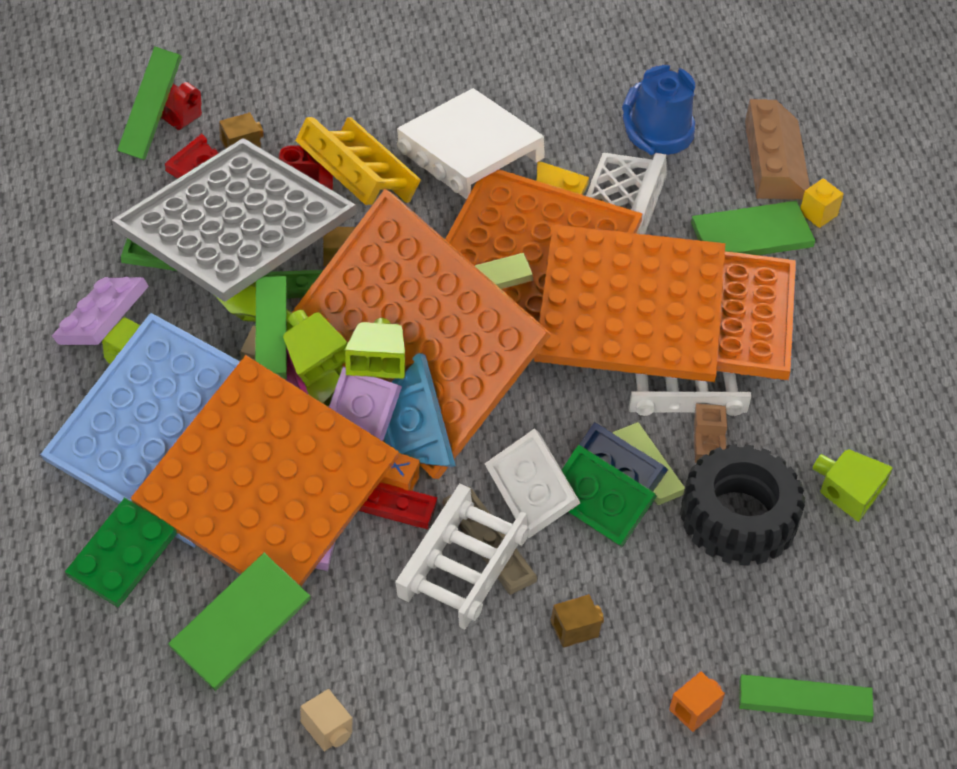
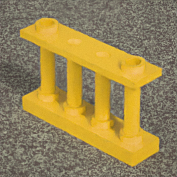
(357, 160)

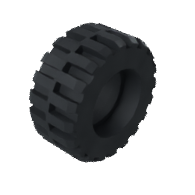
(733, 534)

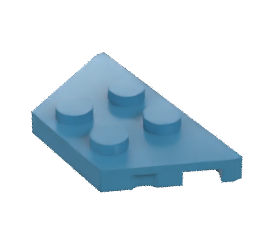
(417, 420)

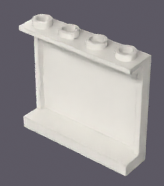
(467, 140)

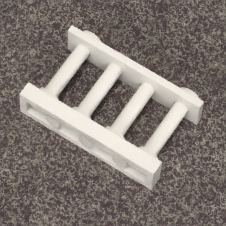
(674, 401)
(445, 531)

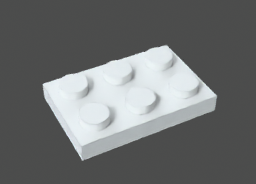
(532, 482)

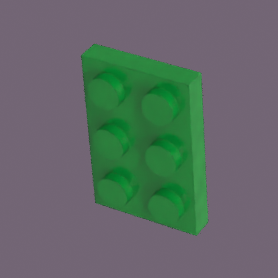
(607, 497)
(121, 552)

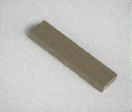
(517, 572)

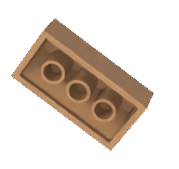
(775, 151)

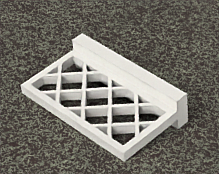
(649, 189)

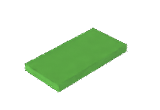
(756, 229)
(239, 621)

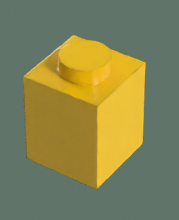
(821, 203)

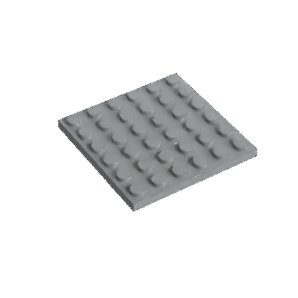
(234, 218)

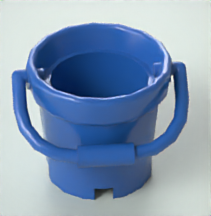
(660, 111)

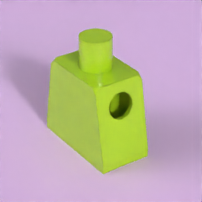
(314, 346)
(376, 350)
(852, 481)

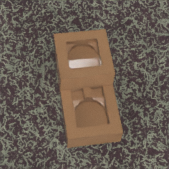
(709, 428)

